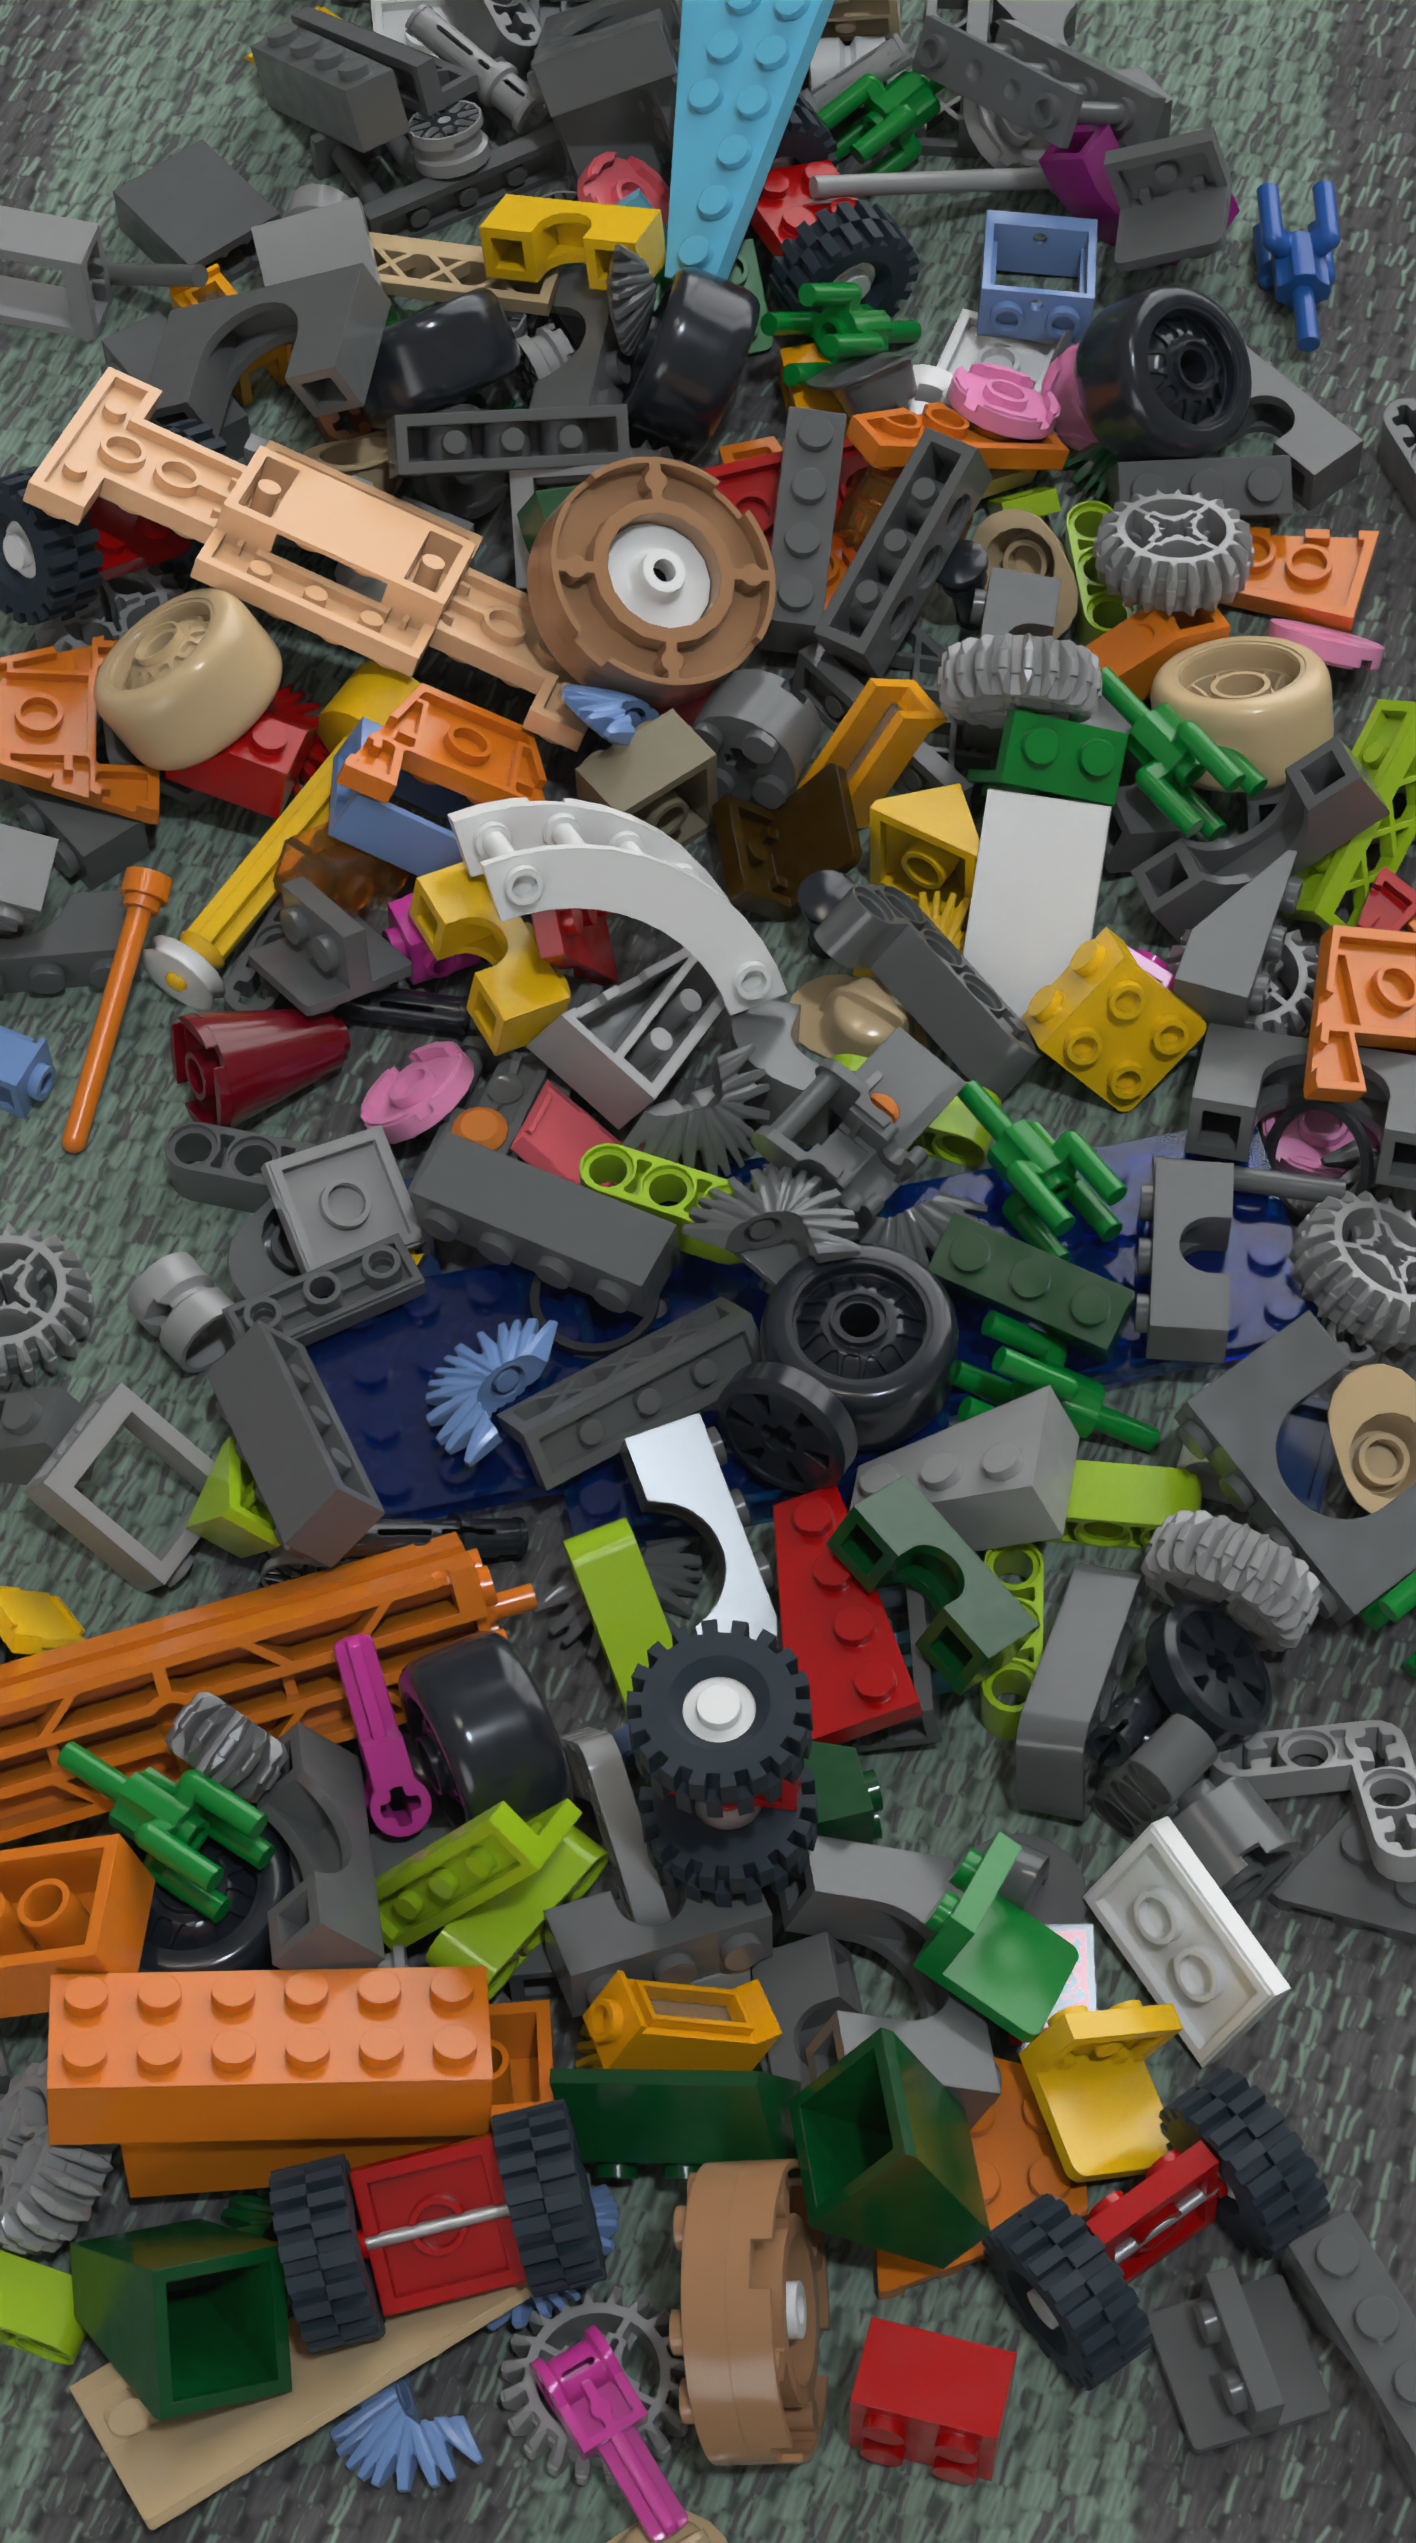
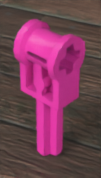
(380, 1740)
(603, 2417)

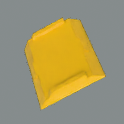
(36, 1621)

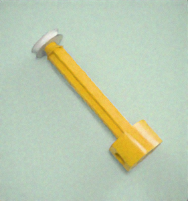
(188, 966)

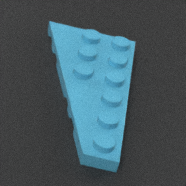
(733, 102)

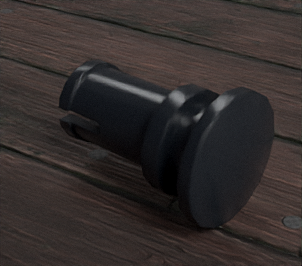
(961, 576)
(817, 898)

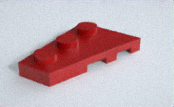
(577, 941)

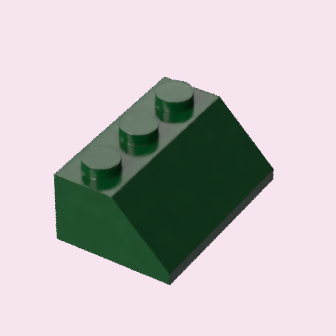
(675, 2118)

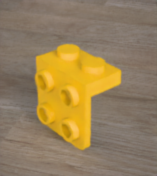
(1112, 1022)
(1098, 2088)

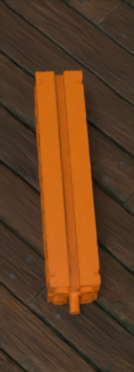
(254, 1651)

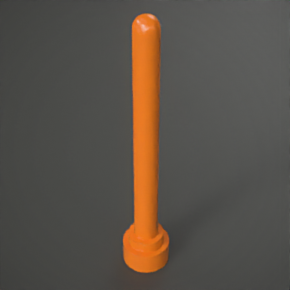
(143, 895)

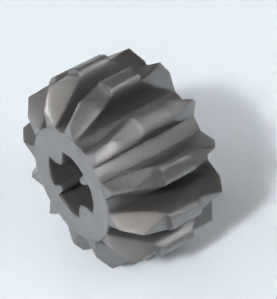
(226, 1746)

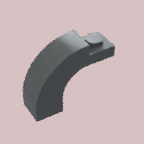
(775, 1033)

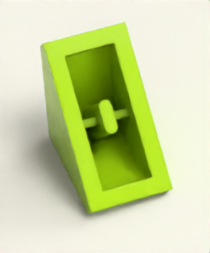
(230, 1510)

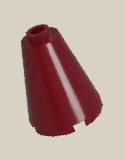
(252, 1059)

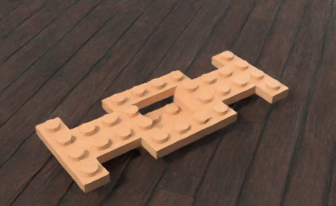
(244, 511)

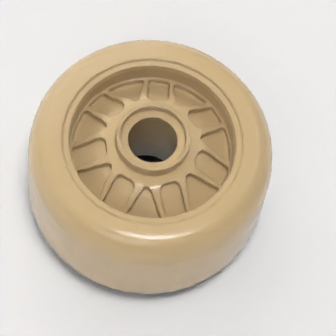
(188, 679)
(1252, 697)

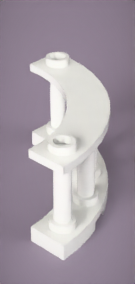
(611, 861)

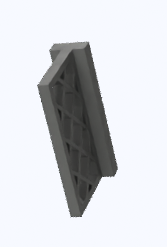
(836, 689)

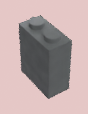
(194, 212)

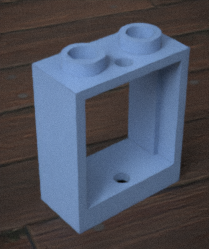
(1065, 251)
(388, 829)

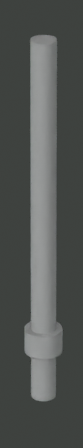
(928, 182)

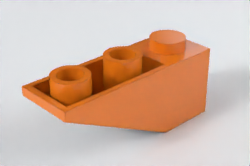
(1150, 639)

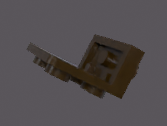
(775, 850)

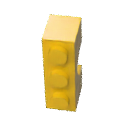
(535, 234)
(520, 990)

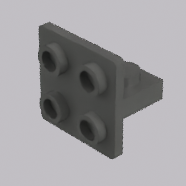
(325, 953)
(1237, 2361)

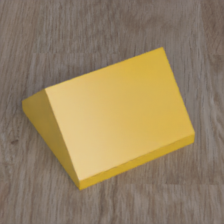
(924, 844)

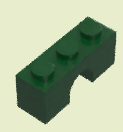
(1048, 1291)
(907, 1541)

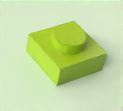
(1037, 501)

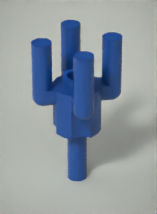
(1298, 262)

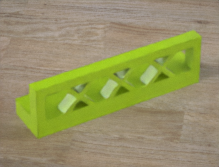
(1389, 756)
(467, 1869)

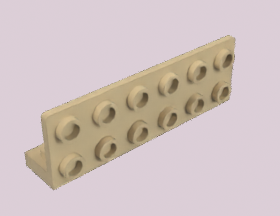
(191, 2456)

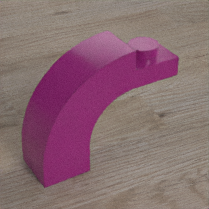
(1083, 184)

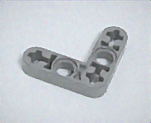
(1347, 1766)
(603, 1780)

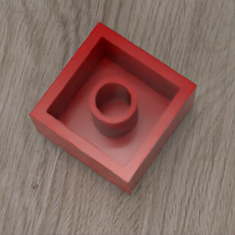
(930, 2401)

